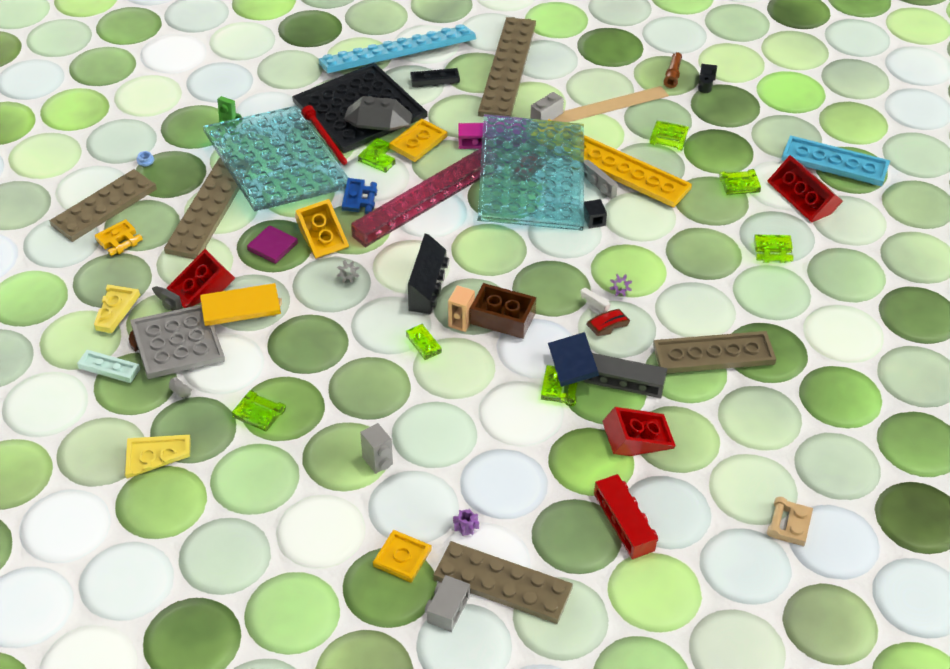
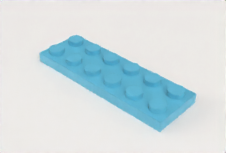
(837, 160)

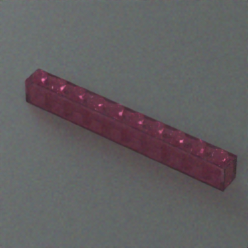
(417, 200)

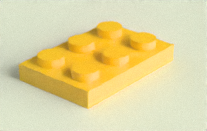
(418, 140)

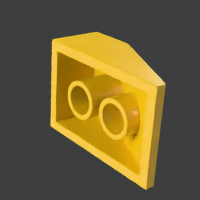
(321, 229)

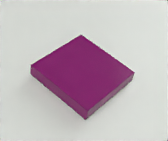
(272, 244)

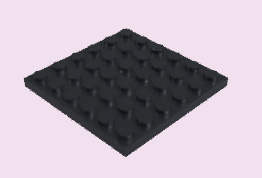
(335, 96)

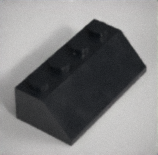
(427, 275)

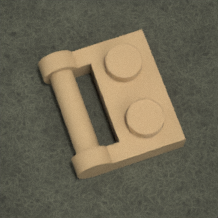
(797, 523)

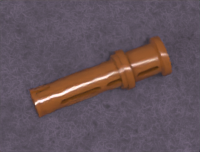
(672, 74)

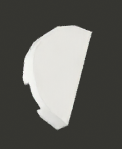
(596, 303)

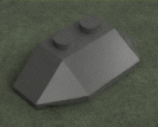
(378, 114)

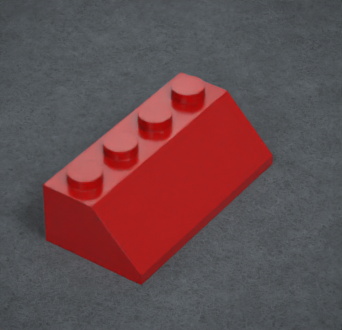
(804, 190)

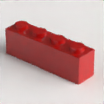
(625, 516)

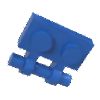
(353, 195)

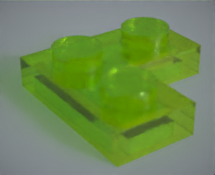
(376, 155)

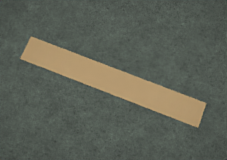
(611, 104)

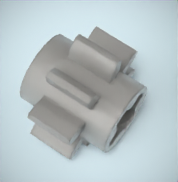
(343, 273)

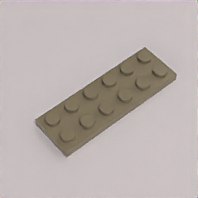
(102, 205)
(714, 352)
(505, 582)

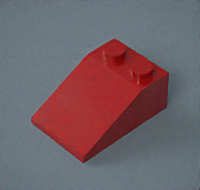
(200, 277)
(637, 432)

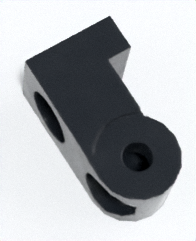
(706, 78)

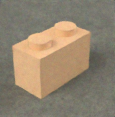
(459, 308)

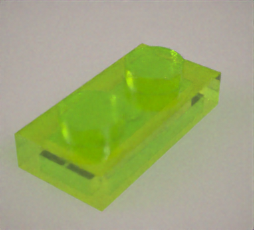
(423, 341)

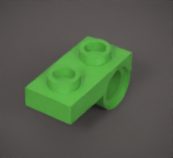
(227, 109)

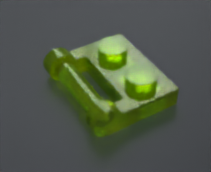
(669, 131)
(740, 182)
(553, 391)
(257, 415)

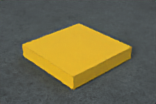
(402, 556)

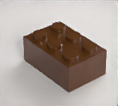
(503, 310)

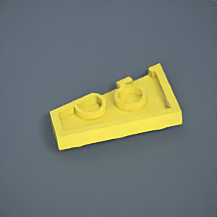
(115, 307)
(154, 452)

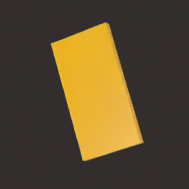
(240, 304)

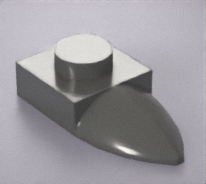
(169, 299)

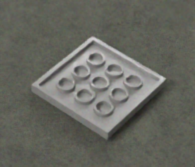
(176, 342)

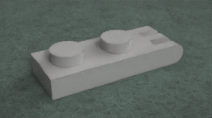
(600, 179)

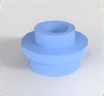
(145, 158)

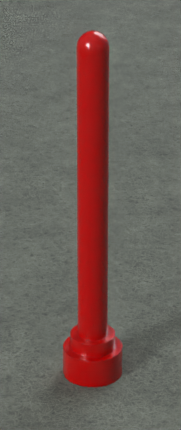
(310, 114)

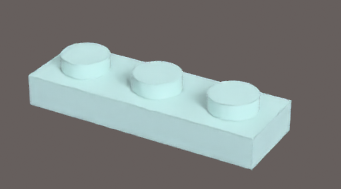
(108, 366)

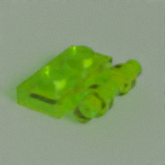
(773, 243)

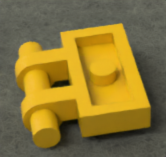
(113, 235)

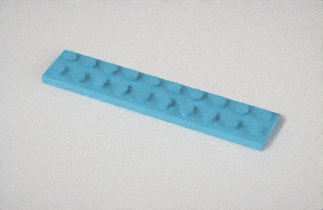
(395, 49)

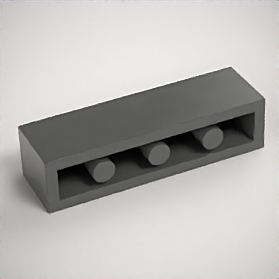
(629, 376)

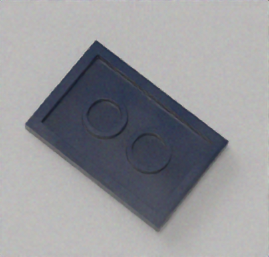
(573, 359)

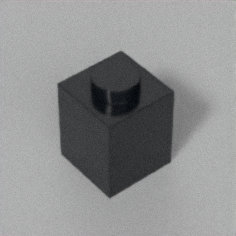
(595, 213)

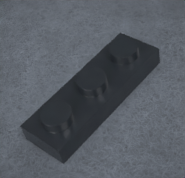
(434, 77)

